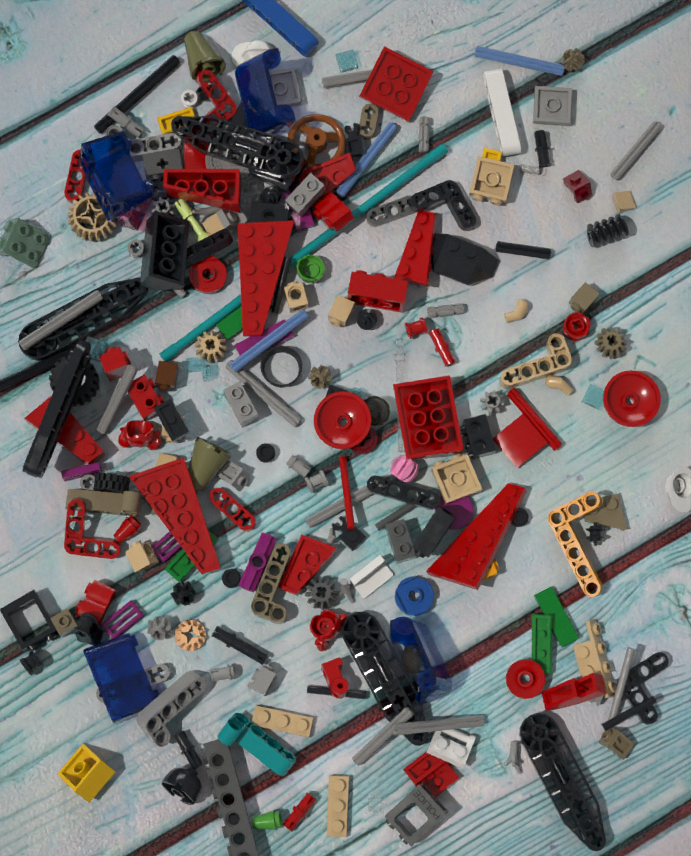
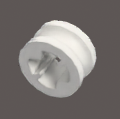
(191, 93)

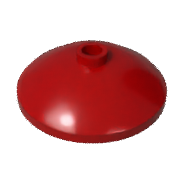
(640, 390)
(339, 407)

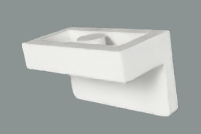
(371, 577)

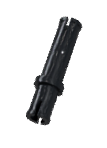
(239, 645)

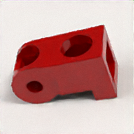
(336, 683)

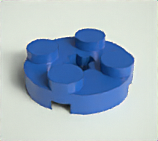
(412, 607)

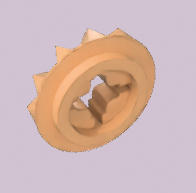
(196, 642)

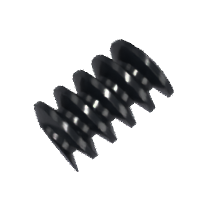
(605, 229)

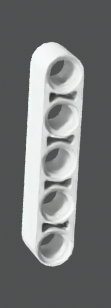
(501, 112)

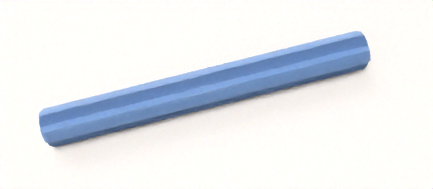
(518, 60)
(367, 158)
(269, 340)

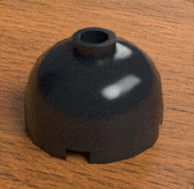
(184, 784)

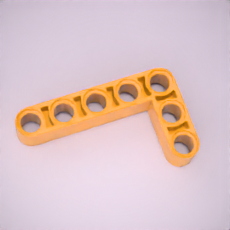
(574, 542)

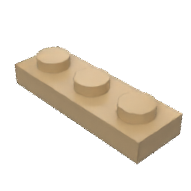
(282, 721)
(337, 806)

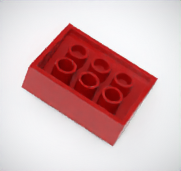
(428, 418)

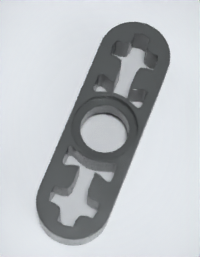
(377, 211)

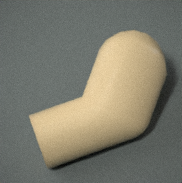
(518, 313)
(558, 383)

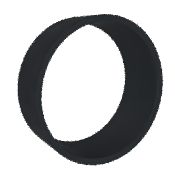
(280, 349)

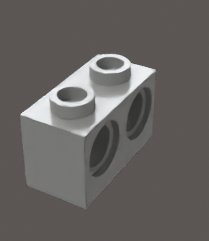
(305, 195)
(240, 404)

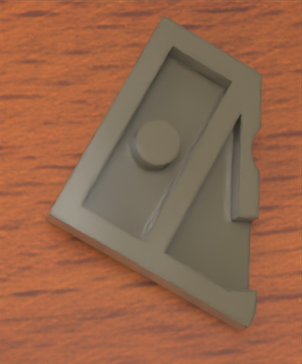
(609, 514)

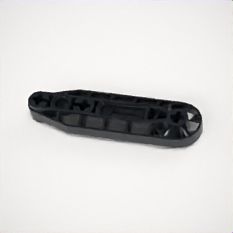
(228, 141)
(93, 314)
(58, 410)
(390, 688)
(570, 790)

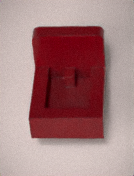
(578, 185)

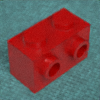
(114, 362)
(144, 397)

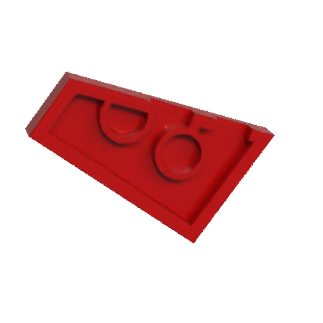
(332, 172)

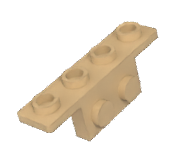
(592, 657)

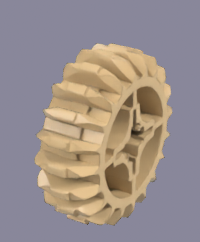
(85, 218)

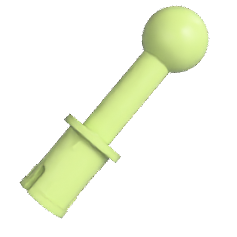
(187, 214)

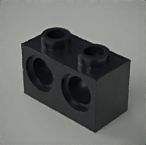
(483, 436)

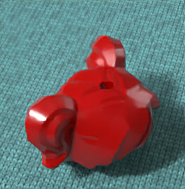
(140, 435)
(322, 635)

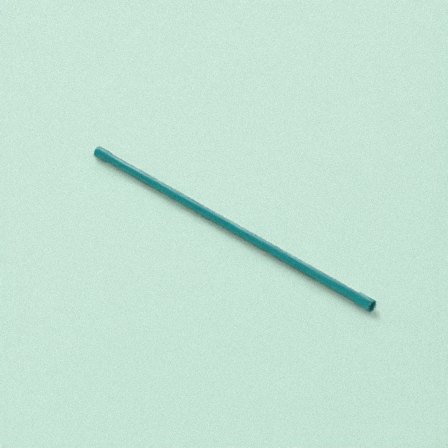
(433, 156)

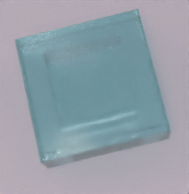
(346, 61)
(593, 397)

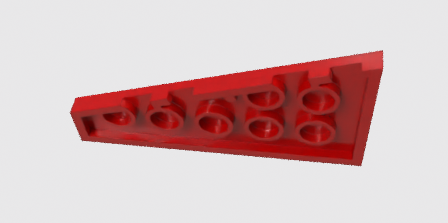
(260, 261)
(175, 502)
(475, 548)

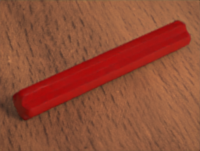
(530, 413)

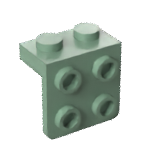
(23, 242)

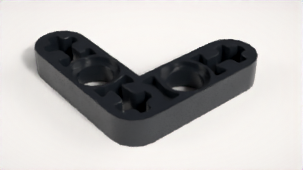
(445, 196)
(636, 680)

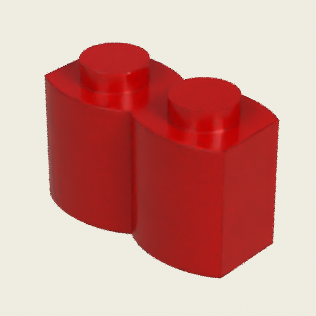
(332, 212)
(96, 601)

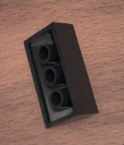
(164, 252)

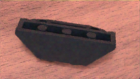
(461, 260)

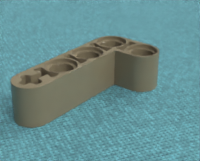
(106, 502)
(274, 581)

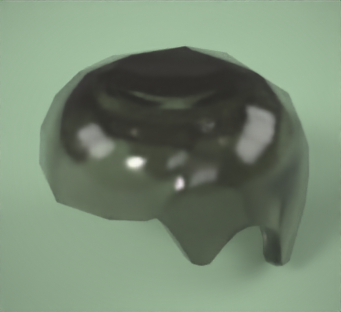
(379, 410)
(412, 659)

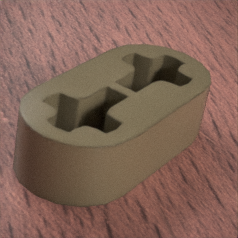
(373, 121)

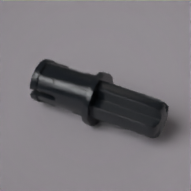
(542, 149)
(188, 749)

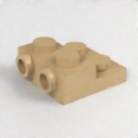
(491, 180)
(456, 478)

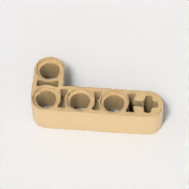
(534, 368)

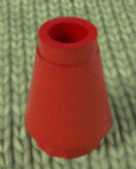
(127, 529)

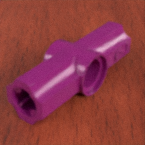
(262, 550)

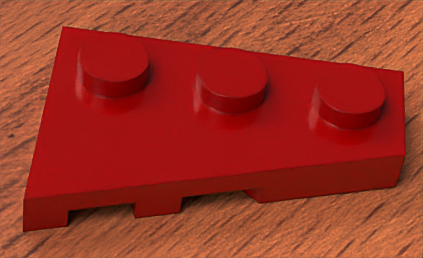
(305, 564)

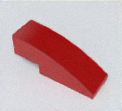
(574, 692)

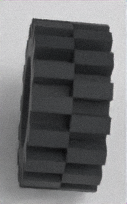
(111, 483)

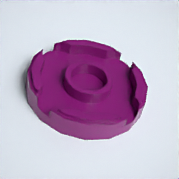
(461, 508)

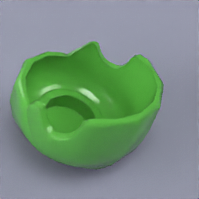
(310, 268)

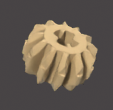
(210, 339)

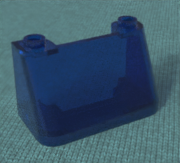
(258, 94)
(114, 175)
(120, 677)
(434, 679)

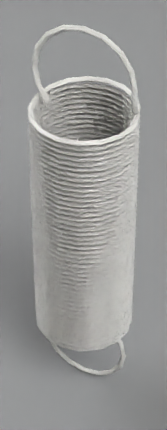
(529, 169)

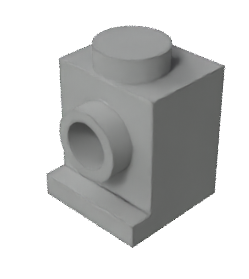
(262, 679)

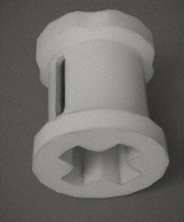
(316, 481)

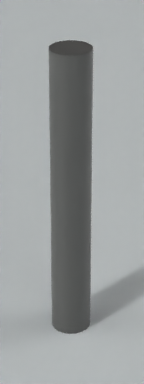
(397, 514)

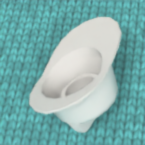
(248, 50)
(679, 489)

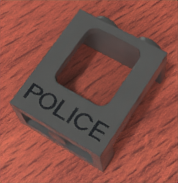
(429, 806)

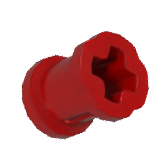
(416, 328)

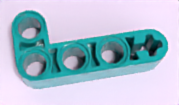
(257, 742)

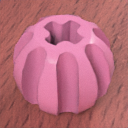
(404, 469)

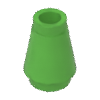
(270, 821)

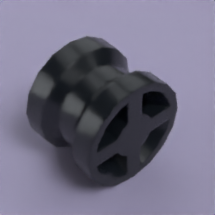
(31, 663)

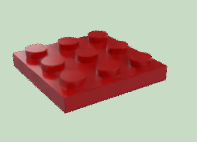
(396, 84)

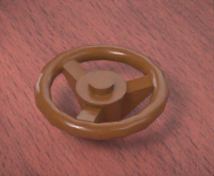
(316, 138)

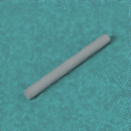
(621, 682)

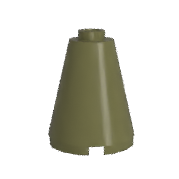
(202, 56)
(206, 462)

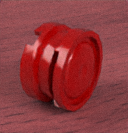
(576, 326)

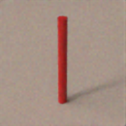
(346, 492)

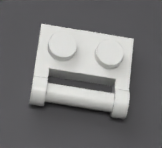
(450, 750)

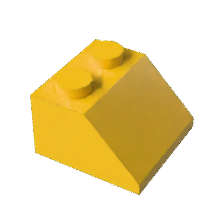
(86, 773)

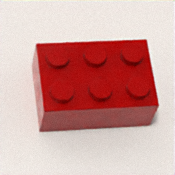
(377, 291)

